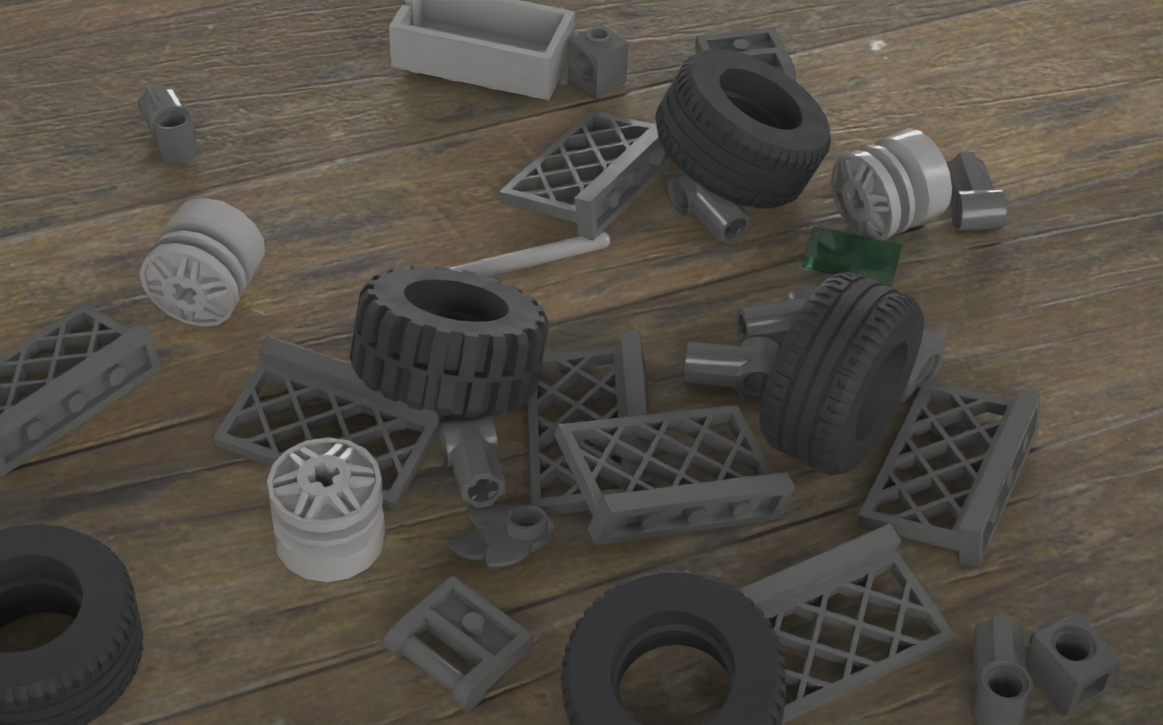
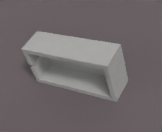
(484, 43)

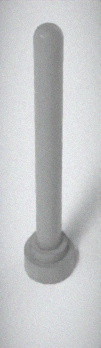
(535, 256)

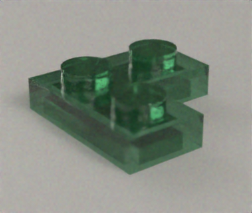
(842, 252)

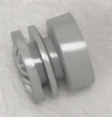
(891, 184)
(202, 262)
(327, 509)

